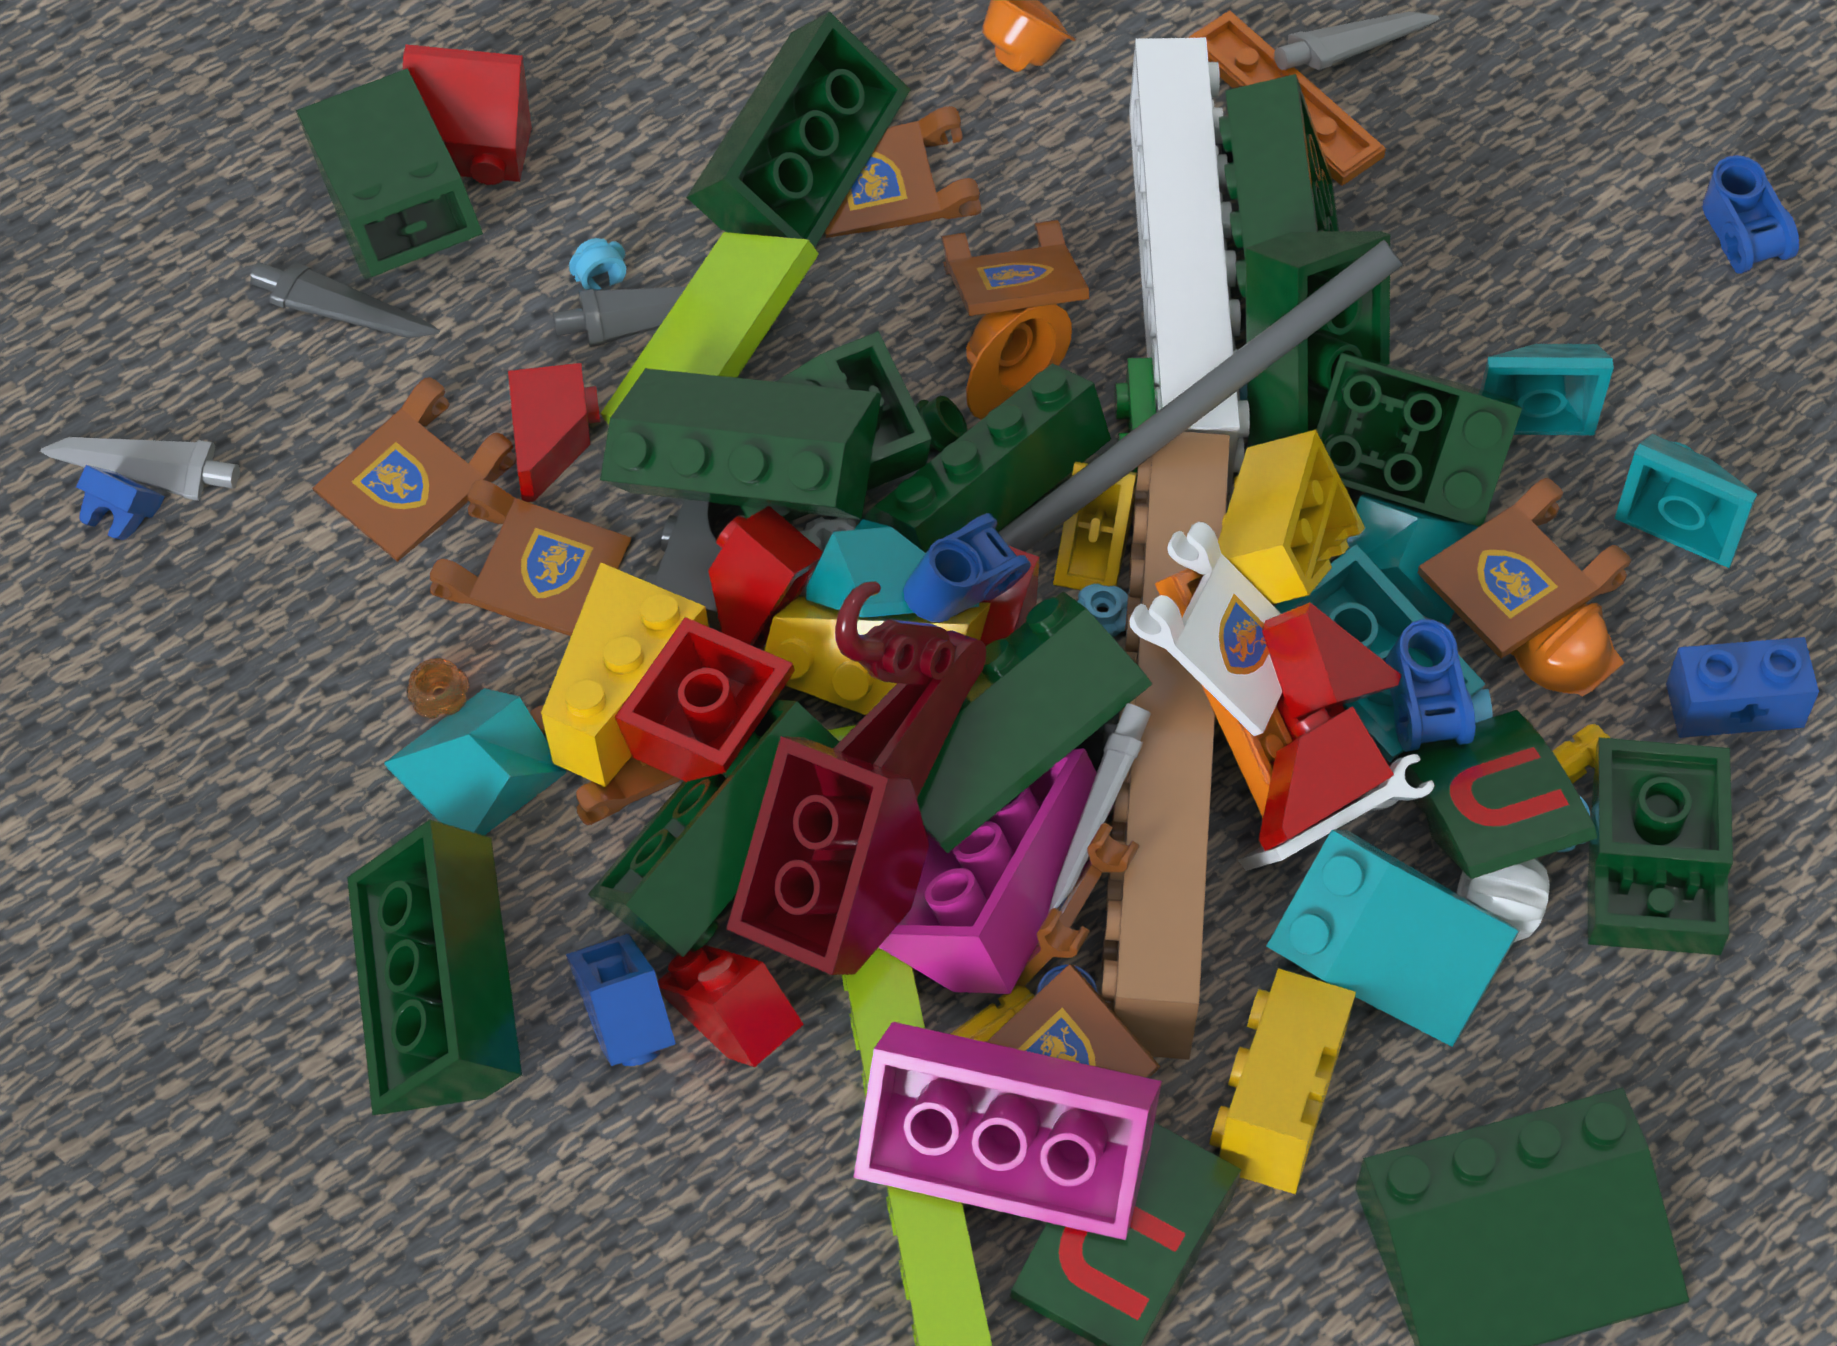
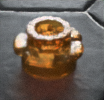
(433, 675)

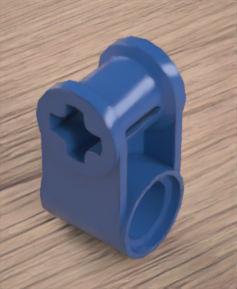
(1748, 214)
(963, 571)
(1433, 700)

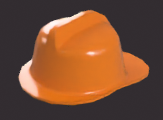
(1023, 32)
(1011, 350)
(1571, 653)

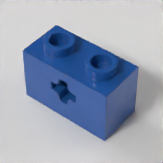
(1742, 687)

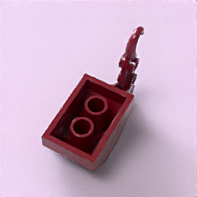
(843, 824)

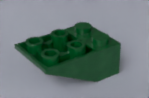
(388, 173)
(900, 434)
(1416, 437)

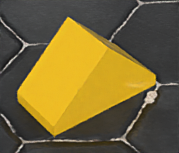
(1096, 537)

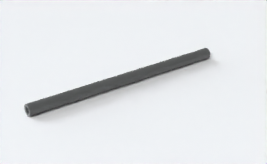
(1202, 397)

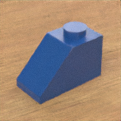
(622, 1000)

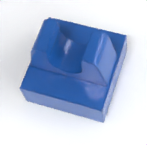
(114, 492)

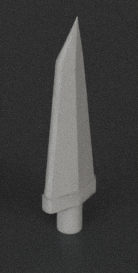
(1333, 44)
(164, 465)
(1119, 755)

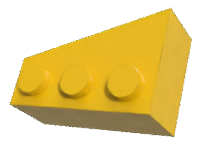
(1287, 517)
(806, 638)
(607, 656)
(1282, 1079)

